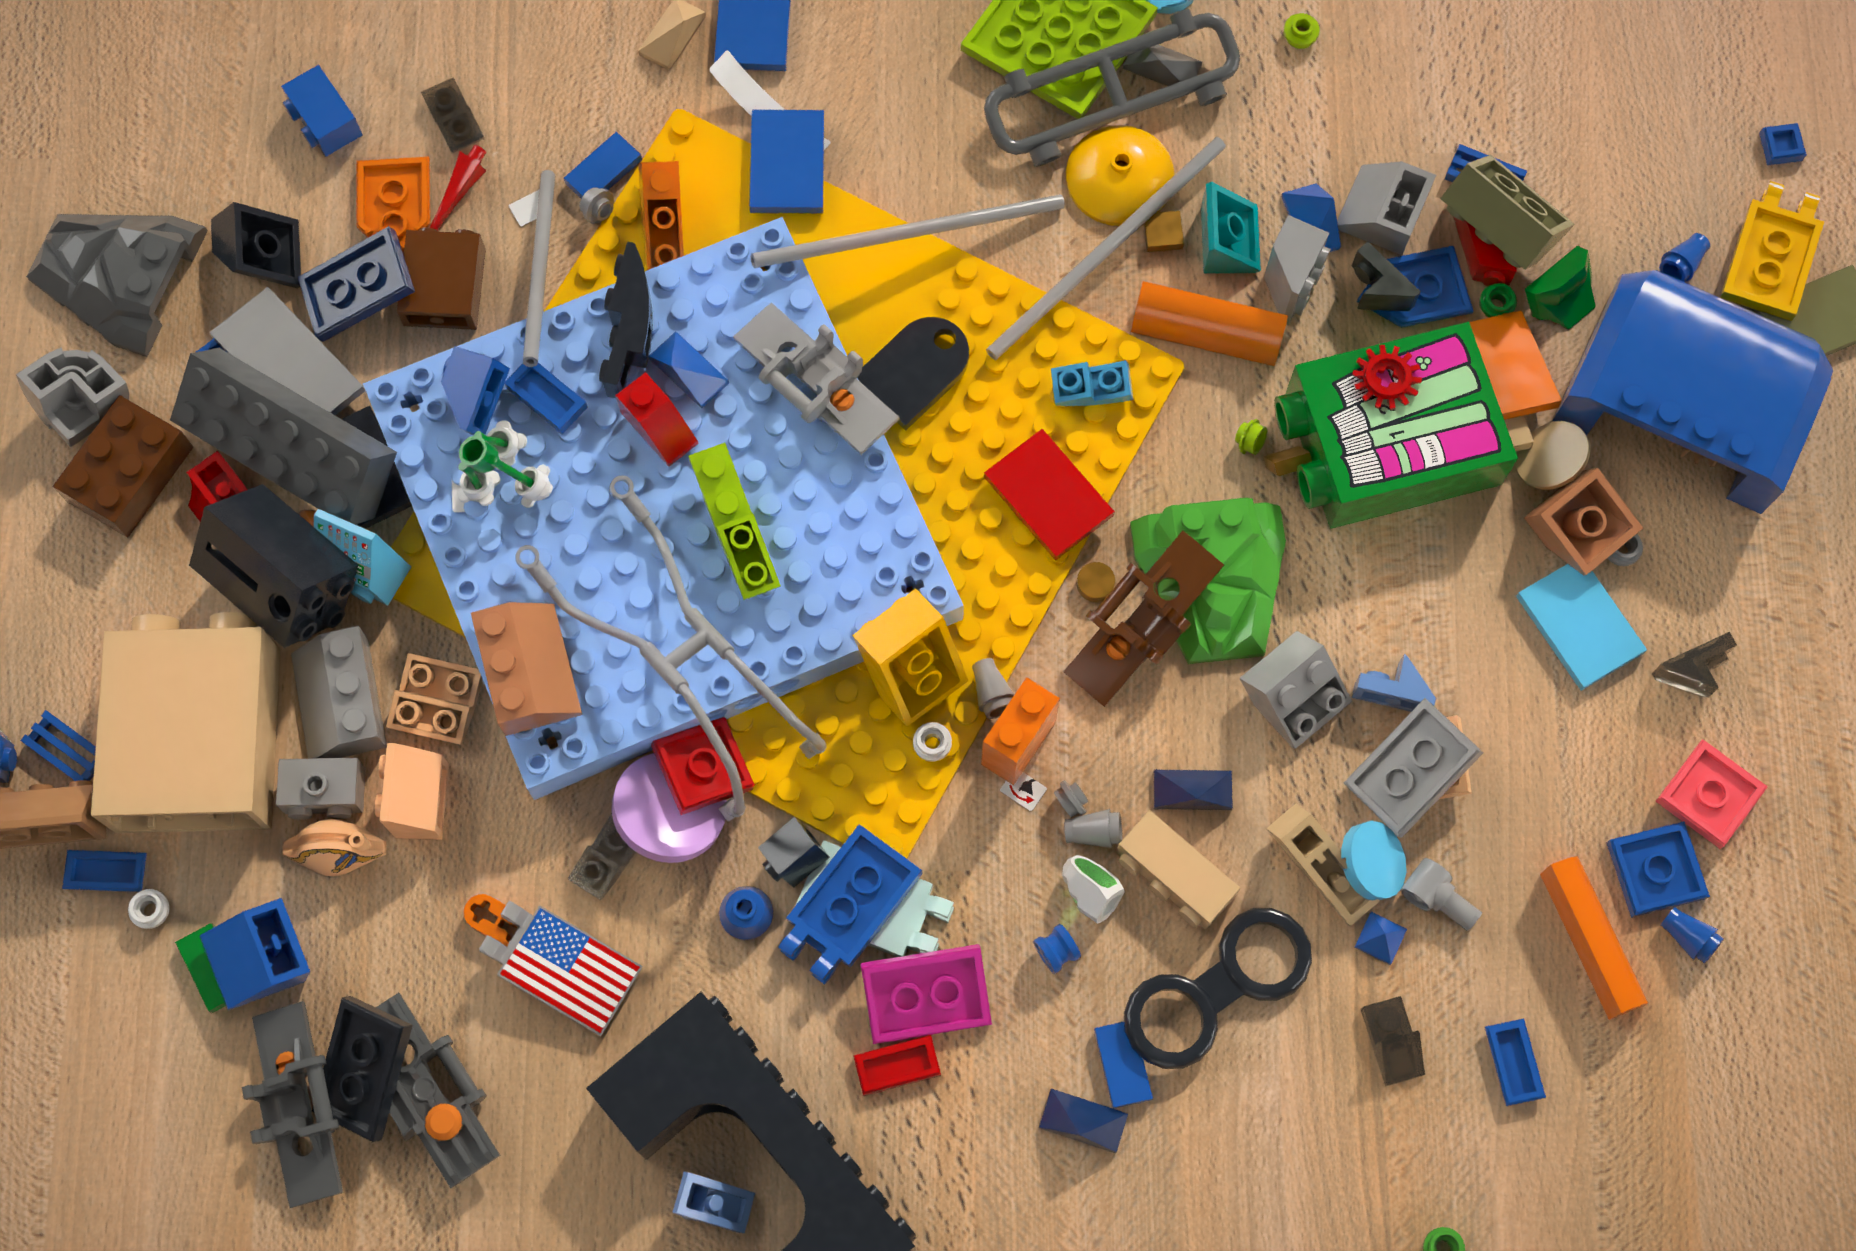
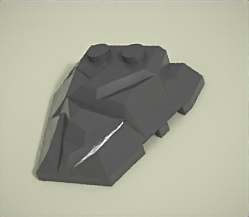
(115, 270)

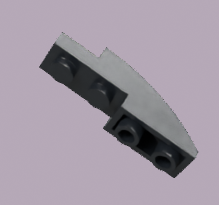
(631, 319)

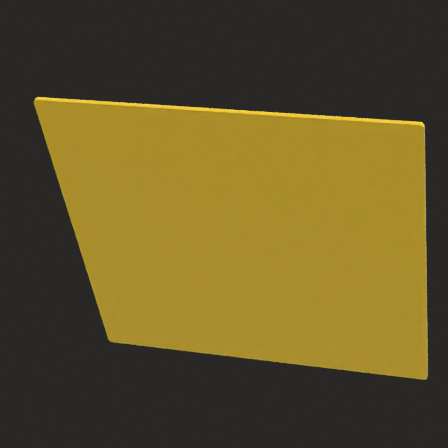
(993, 559)

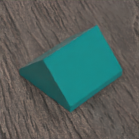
(1229, 232)

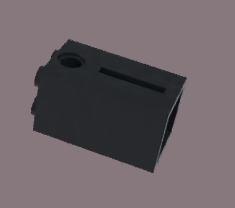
(273, 565)

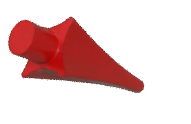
(464, 176)

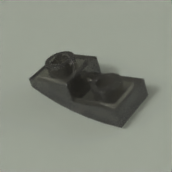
(452, 115)
(602, 861)

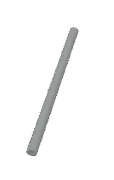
(539, 269)

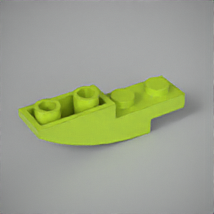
(734, 521)

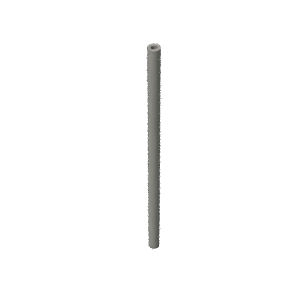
(906, 231)
(1105, 248)

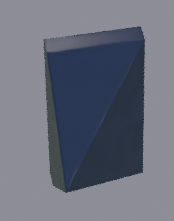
(1193, 789)
(1083, 1120)

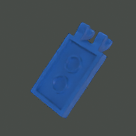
(849, 902)

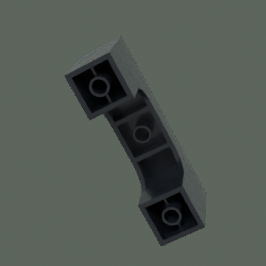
(705, 1067)

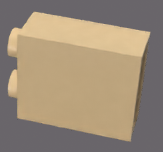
(186, 726)

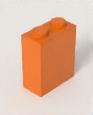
(1019, 731)

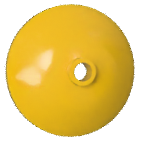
(1111, 191)

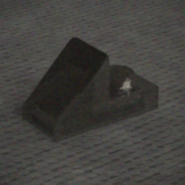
(1692, 668)
(1393, 1041)

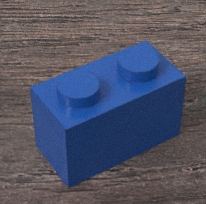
(321, 110)

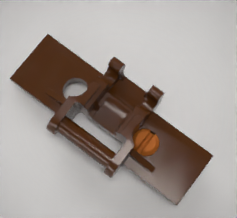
(1152, 628)

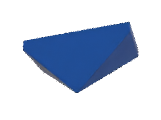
(1316, 208)
(688, 369)

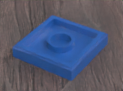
(1657, 869)

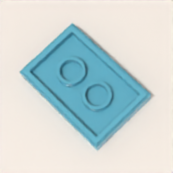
(1581, 624)

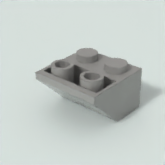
(1386, 204)
(1295, 265)
(1296, 688)

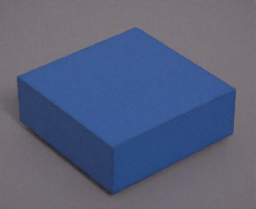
(1782, 144)

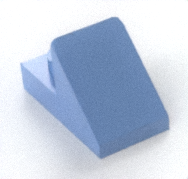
(1402, 693)
(713, 1202)

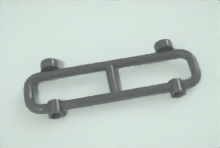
(1043, 145)

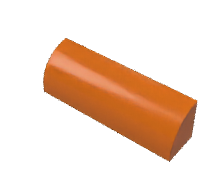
(1209, 323)
(1593, 937)

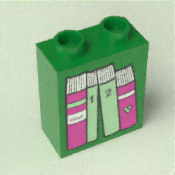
(1402, 458)

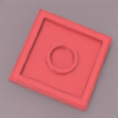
(1711, 794)

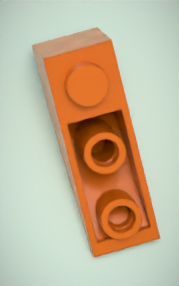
(661, 211)

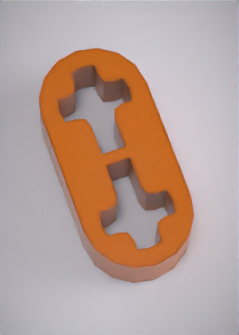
(484, 926)

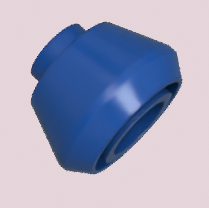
(738, 921)

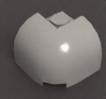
(71, 391)

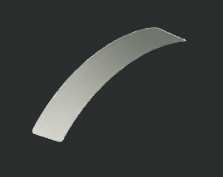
(743, 87)

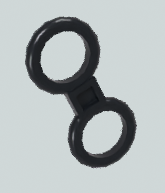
(1217, 988)

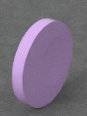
(651, 821)

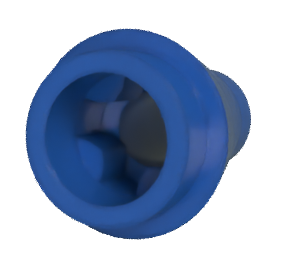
(1685, 258)
(1692, 935)

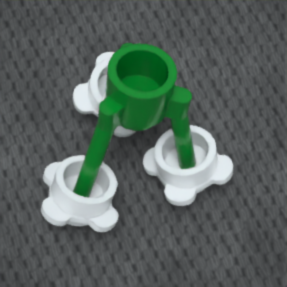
(498, 450)

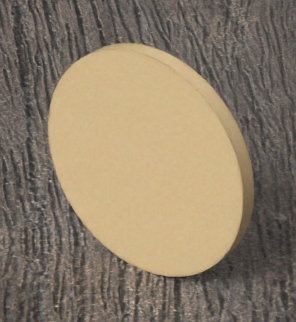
(1556, 455)

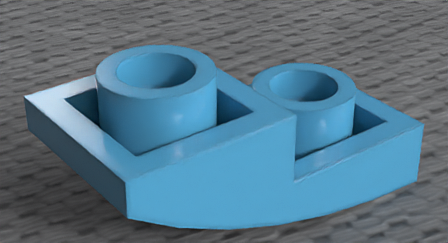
(1093, 385)

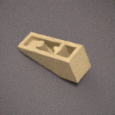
(1319, 861)

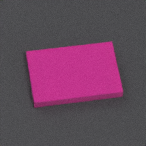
(926, 993)

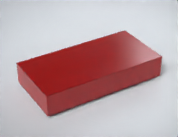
(897, 1065)

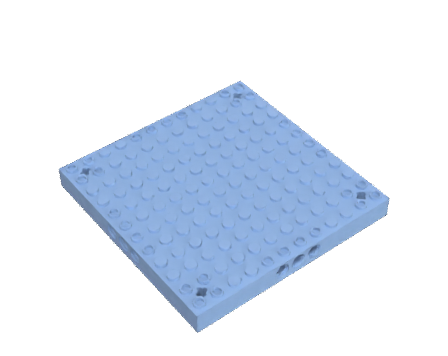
(830, 518)

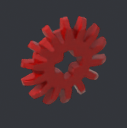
(1379, 364)

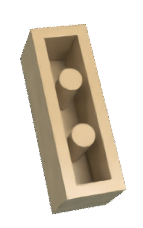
(1176, 871)

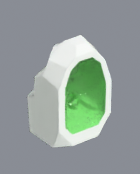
(1092, 887)

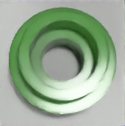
(1443, 1234)

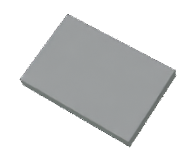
(1413, 768)

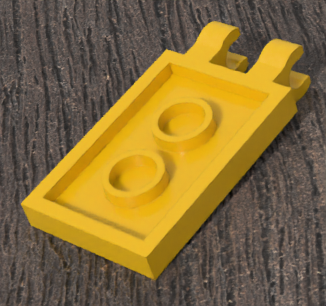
(1774, 254)

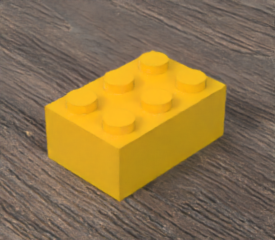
(910, 657)

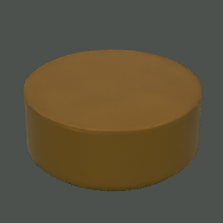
(1095, 581)

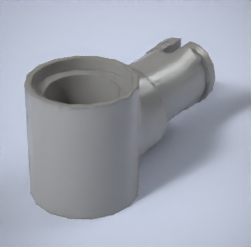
(1432, 889)

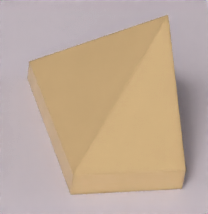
(672, 33)

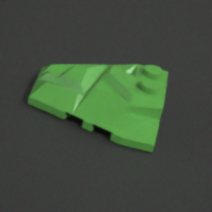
(1237, 606)

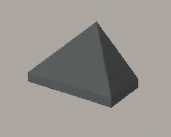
(1162, 65)

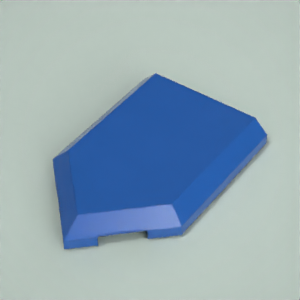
(1440, 283)

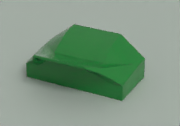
(1563, 290)

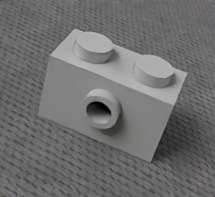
(320, 787)

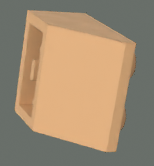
(412, 792)

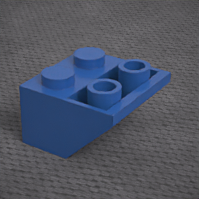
(255, 954)

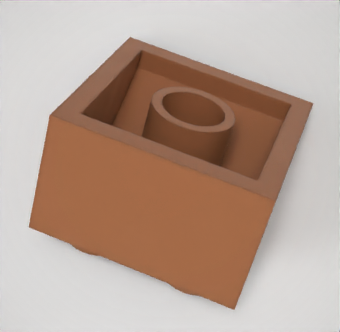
(1584, 521)

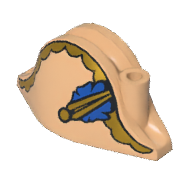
(334, 847)

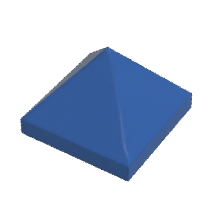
(1380, 938)

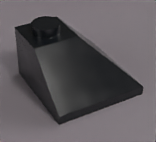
(258, 243)

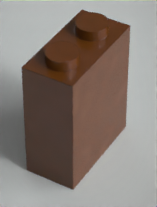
(445, 278)

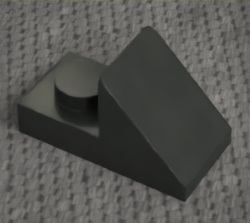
(1388, 288)

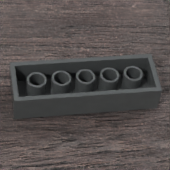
(282, 436)

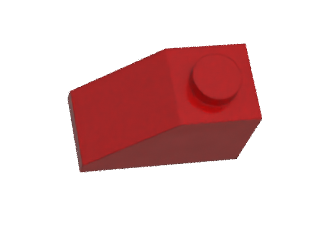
(656, 419)

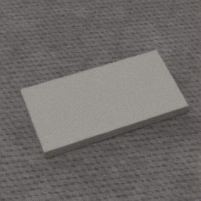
(283, 348)

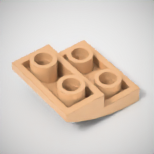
(435, 699)

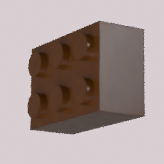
(123, 466)

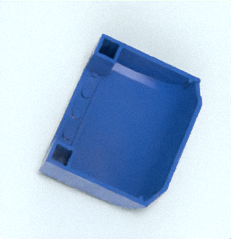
(1702, 380)

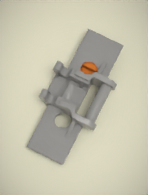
(824, 369)

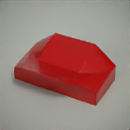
(212, 482)

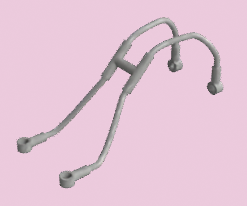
(667, 665)

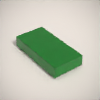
(200, 969)

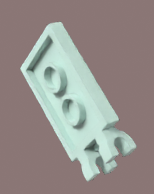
(904, 924)

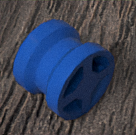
(1057, 948)

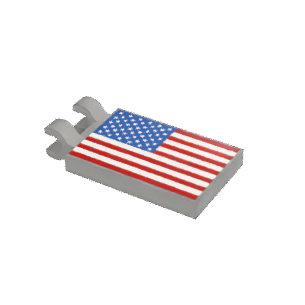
(563, 967)

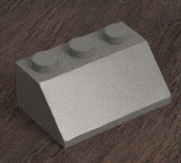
(338, 695)

